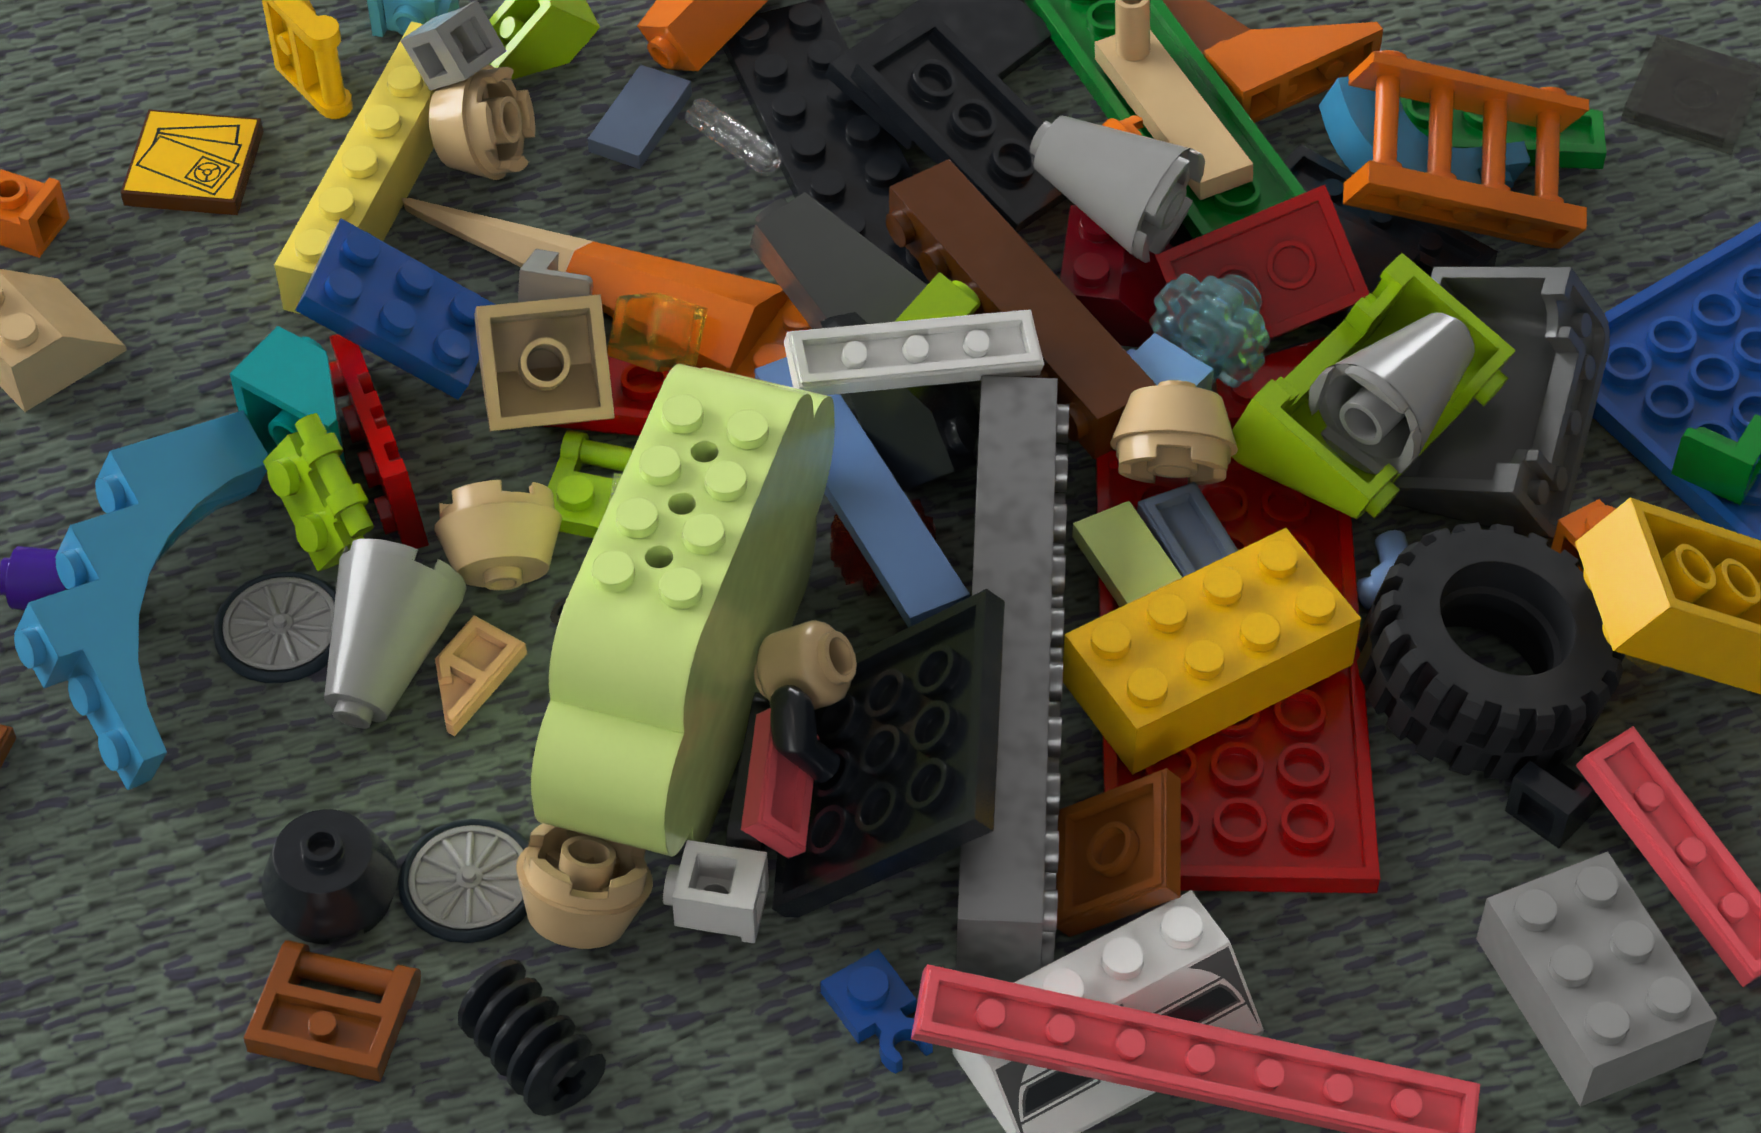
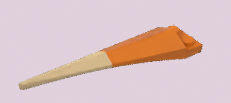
(743, 317)

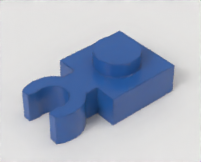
(874, 1001)

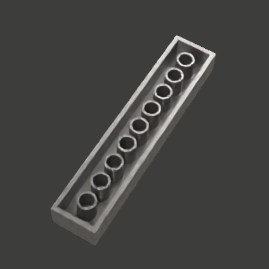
(1011, 873)

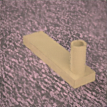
(1168, 100)

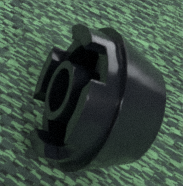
(328, 877)

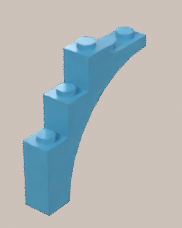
(92, 629)

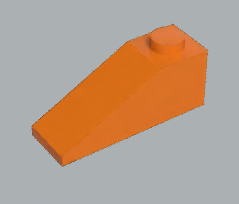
(1290, 64)

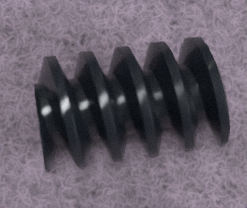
(529, 1039)

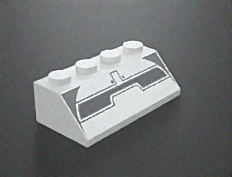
(1160, 963)

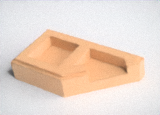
(474, 668)

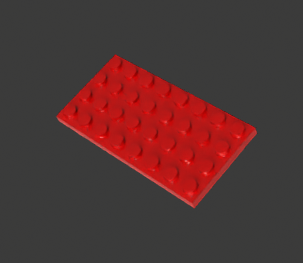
(1290, 787)

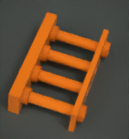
(1438, 194)

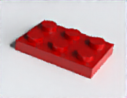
(1289, 253)

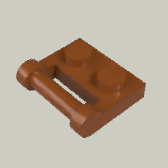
(328, 1027)

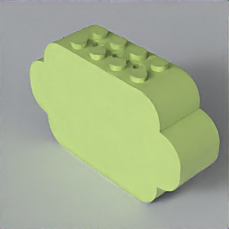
(672, 604)

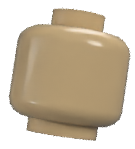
(809, 658)

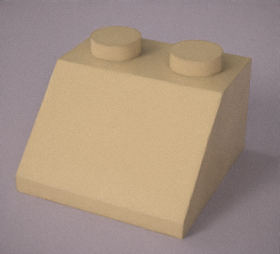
(47, 338)
(544, 362)

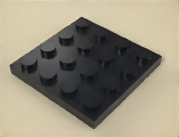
(912, 756)

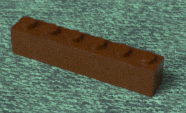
(968, 241)

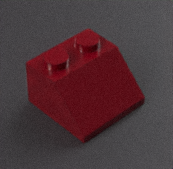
(1110, 280)

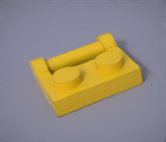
(308, 54)

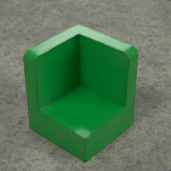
(1719, 462)

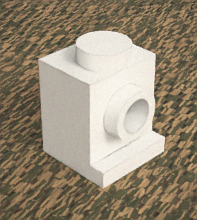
(718, 889)

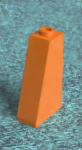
(692, 31)

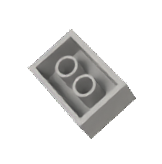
(1595, 978)

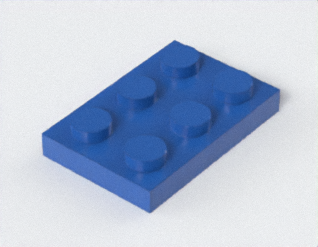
(395, 308)

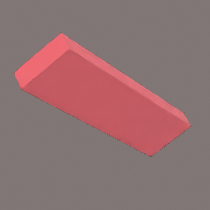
(1680, 848)

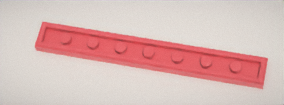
(1186, 1058)

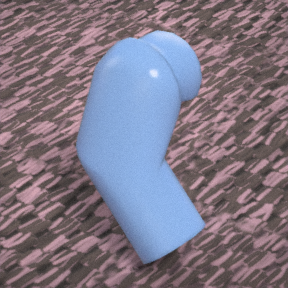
(1388, 548)

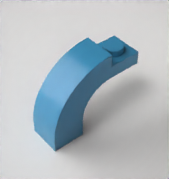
(1349, 121)

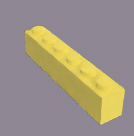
(368, 173)

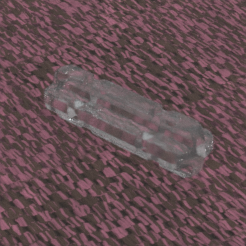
(733, 137)

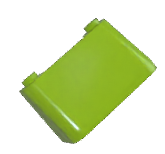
(1284, 439)

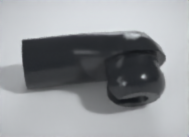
(796, 733)

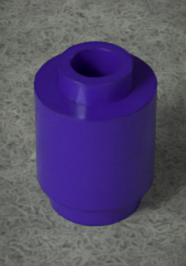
(29, 576)

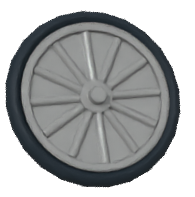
(276, 627)
(464, 881)

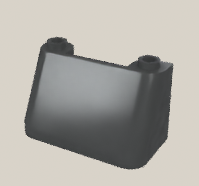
(1525, 447)

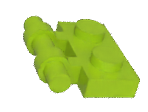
(318, 492)

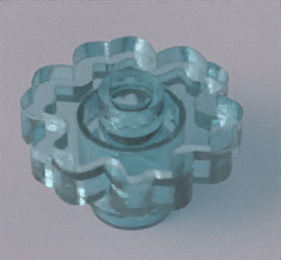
(1214, 324)

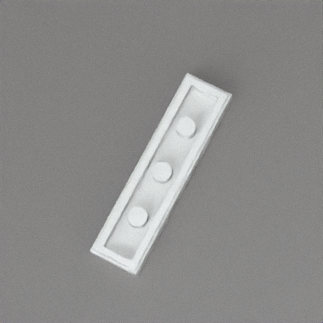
(913, 353)

